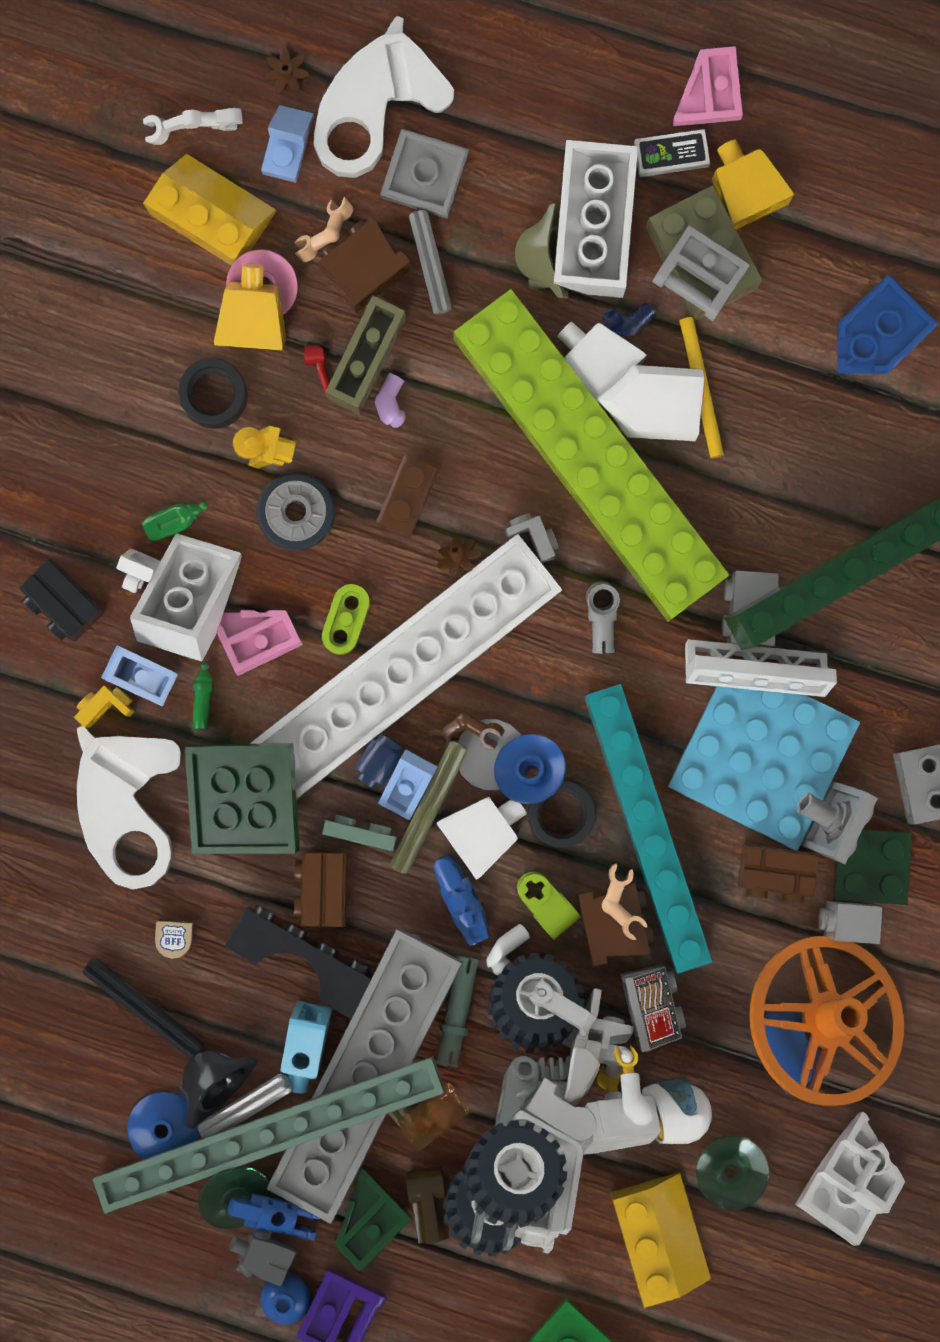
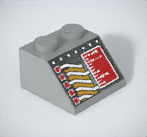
(652, 1006)

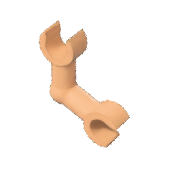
(310, 246)
(611, 902)

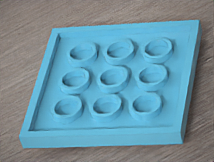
(760, 756)

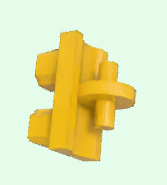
(263, 446)

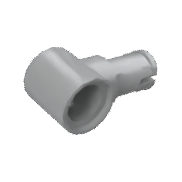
(602, 618)

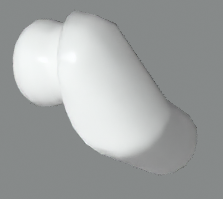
(505, 945)

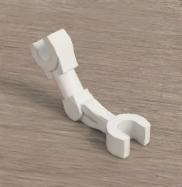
(220, 119)

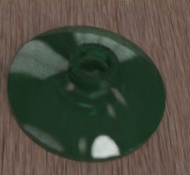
(230, 1183)
(735, 1191)

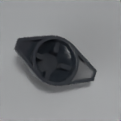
(210, 1081)

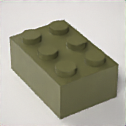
(708, 216)

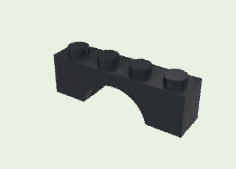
(260, 936)

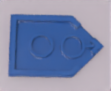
(881, 330)

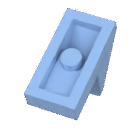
(287, 143)
(139, 675)
(407, 784)

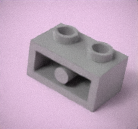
(919, 783)

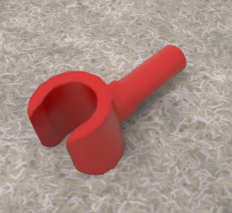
(315, 356)

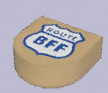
(173, 938)

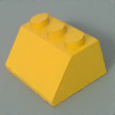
(208, 209)
(661, 1239)

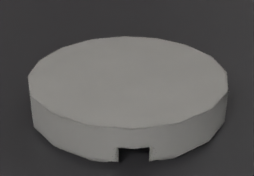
(479, 761)

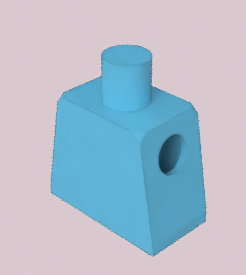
(305, 1035)

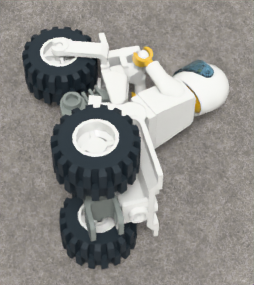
(528, 1167)

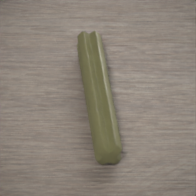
(428, 807)

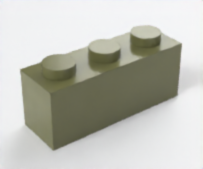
(366, 355)

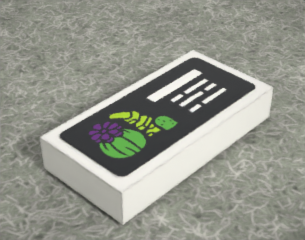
(672, 153)

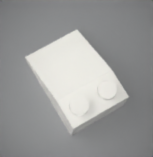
(186, 597)

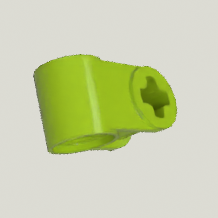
(549, 908)

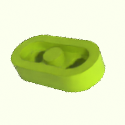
(345, 620)

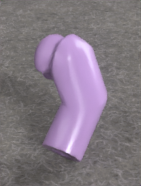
(386, 401)

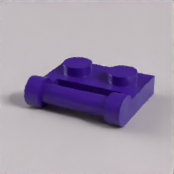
(332, 1306)

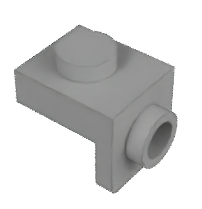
(542, 540)

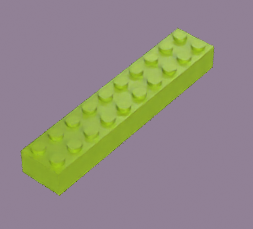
(589, 455)

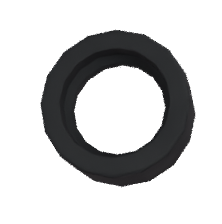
(207, 366)
(580, 833)

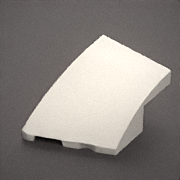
(852, 1183)

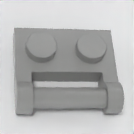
(706, 262)

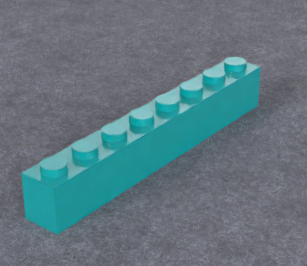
(648, 829)

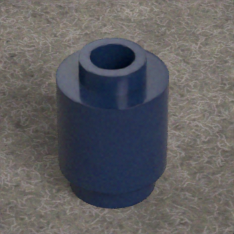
(378, 761)

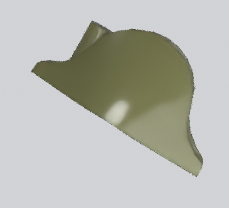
(537, 252)

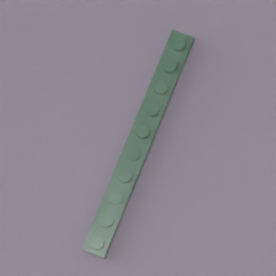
(269, 1134)

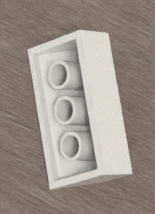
(595, 218)

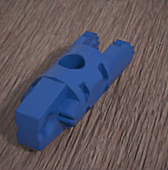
(461, 900)
(259, 1214)

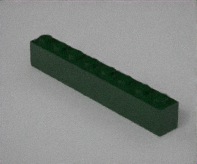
(836, 576)

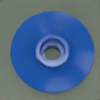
(525, 754)
(158, 1109)

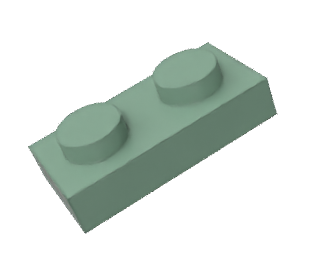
(345, 829)

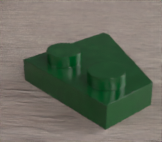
(370, 1221)

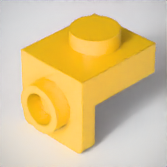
(94, 706)

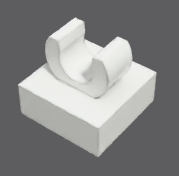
(138, 569)

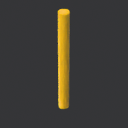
(707, 410)

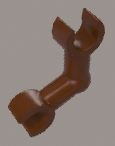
(473, 725)

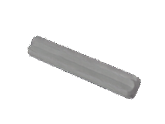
(430, 262)
(246, 1106)

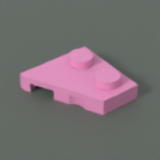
(711, 90)
(256, 637)

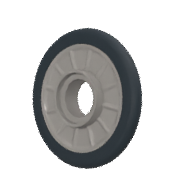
(289, 489)

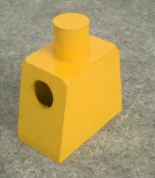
(749, 185)
(251, 313)

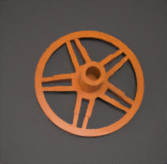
(829, 1019)

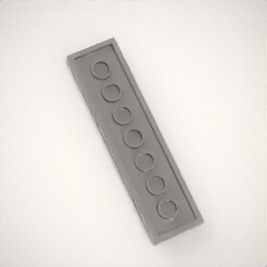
(378, 1039)

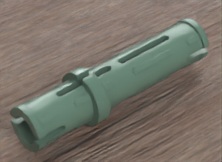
(457, 1013)

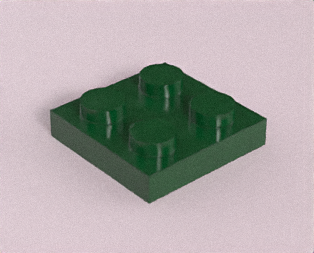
(876, 869)

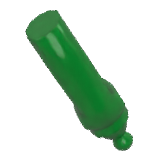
(171, 520)
(202, 693)

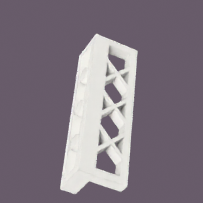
(755, 673)

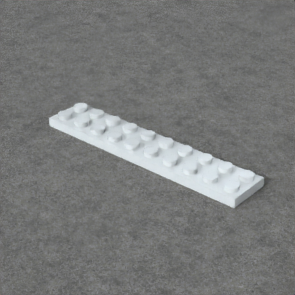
(413, 661)

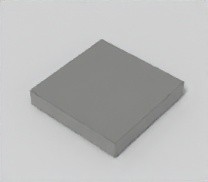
(424, 173)

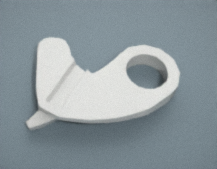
(359, 93)
(106, 801)

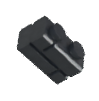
(60, 600)

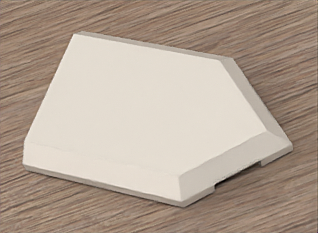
(657, 402)

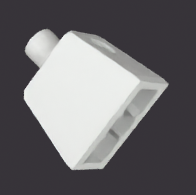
(599, 356)
(482, 832)

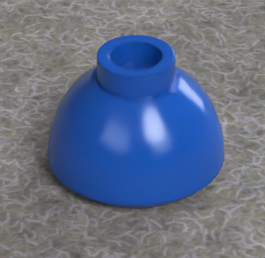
(286, 1303)

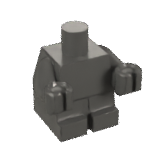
(263, 1256)

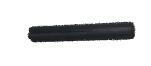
(143, 1008)

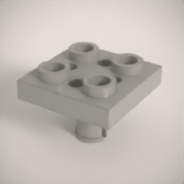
(836, 820)

